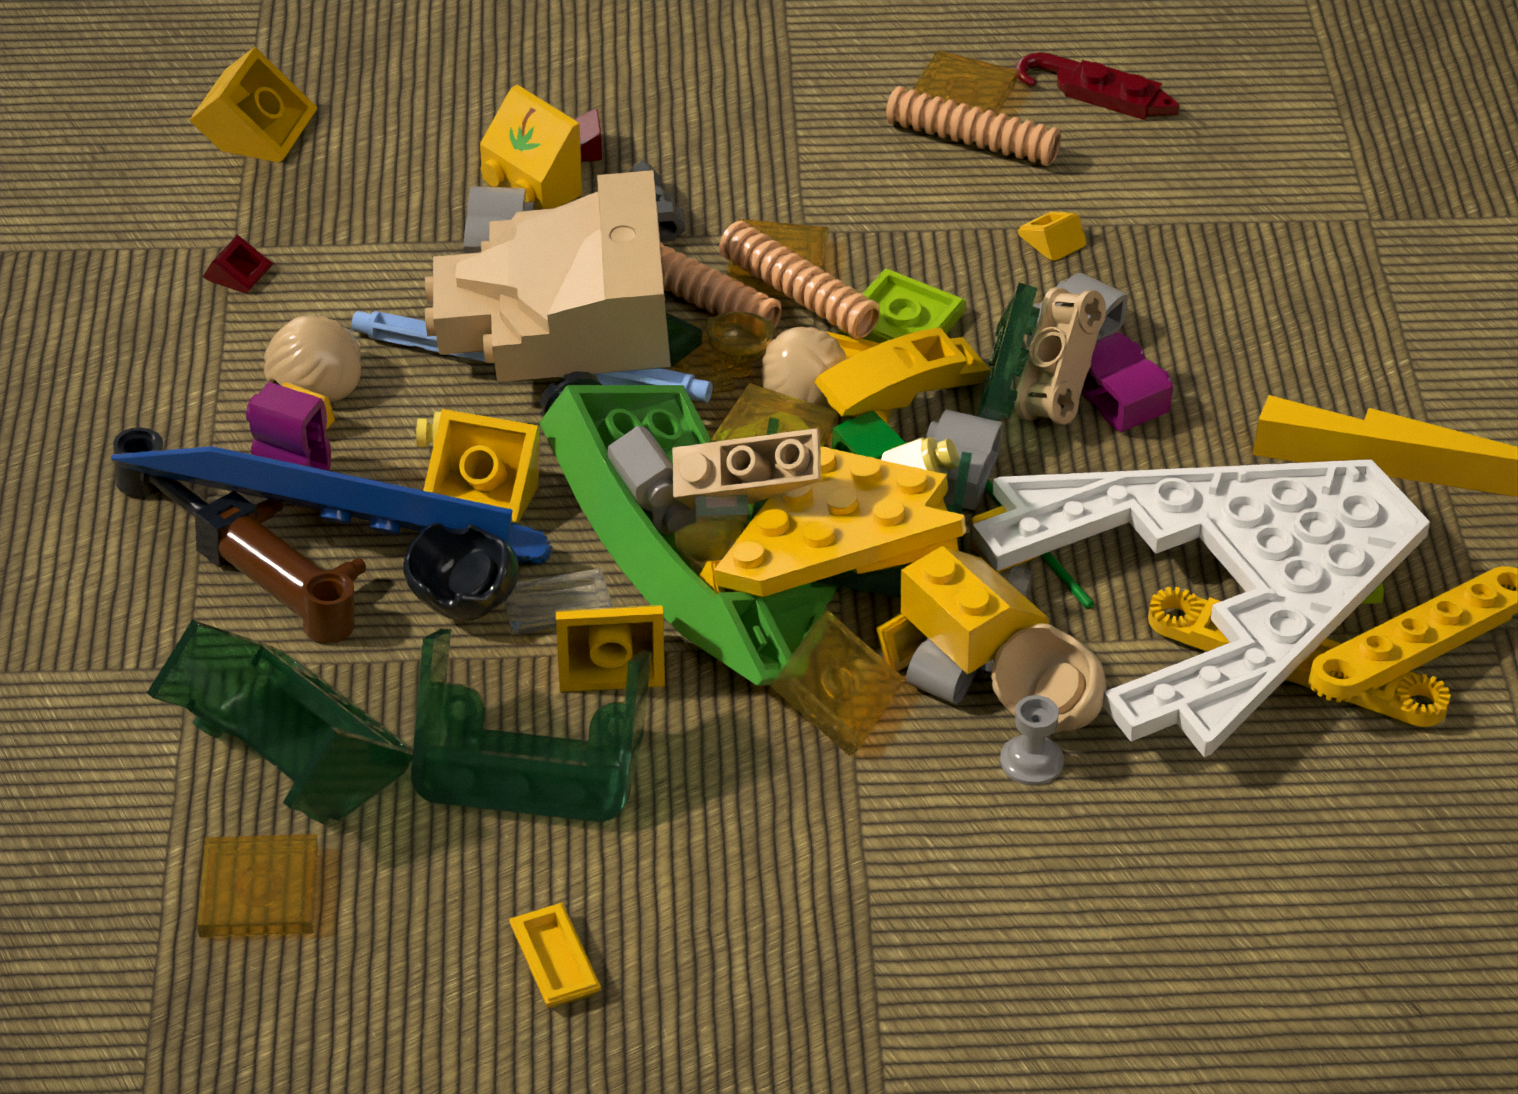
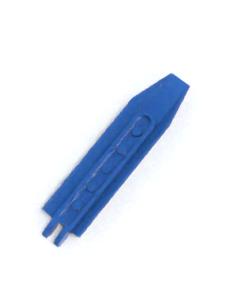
(336, 494)

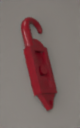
(1101, 85)

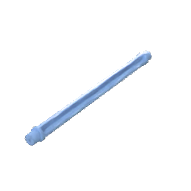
(413, 333)

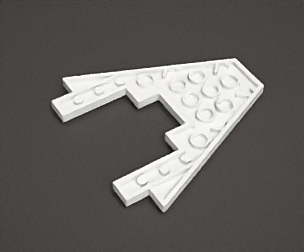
(1291, 534)

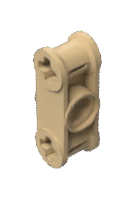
(1060, 355)

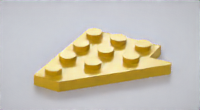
(846, 521)

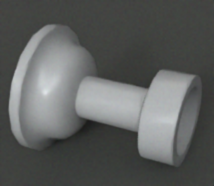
(1033, 756)

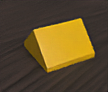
(485, 461)

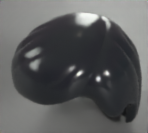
(460, 570)

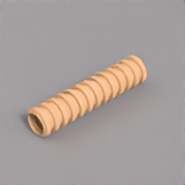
(973, 126)
(799, 279)
(711, 289)

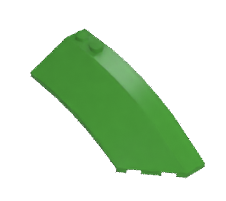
(737, 628)

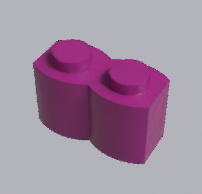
(1126, 384)
(289, 427)

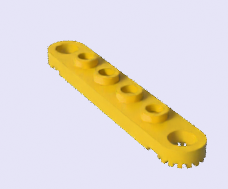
(1417, 636)
(1389, 699)

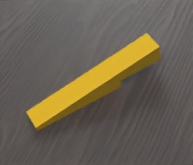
(1395, 443)

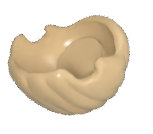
(315, 356)
(797, 360)
(1053, 666)

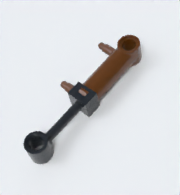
(234, 534)

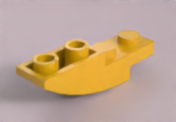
(899, 369)

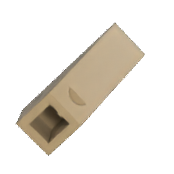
(748, 466)

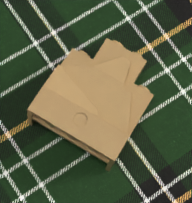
(560, 288)

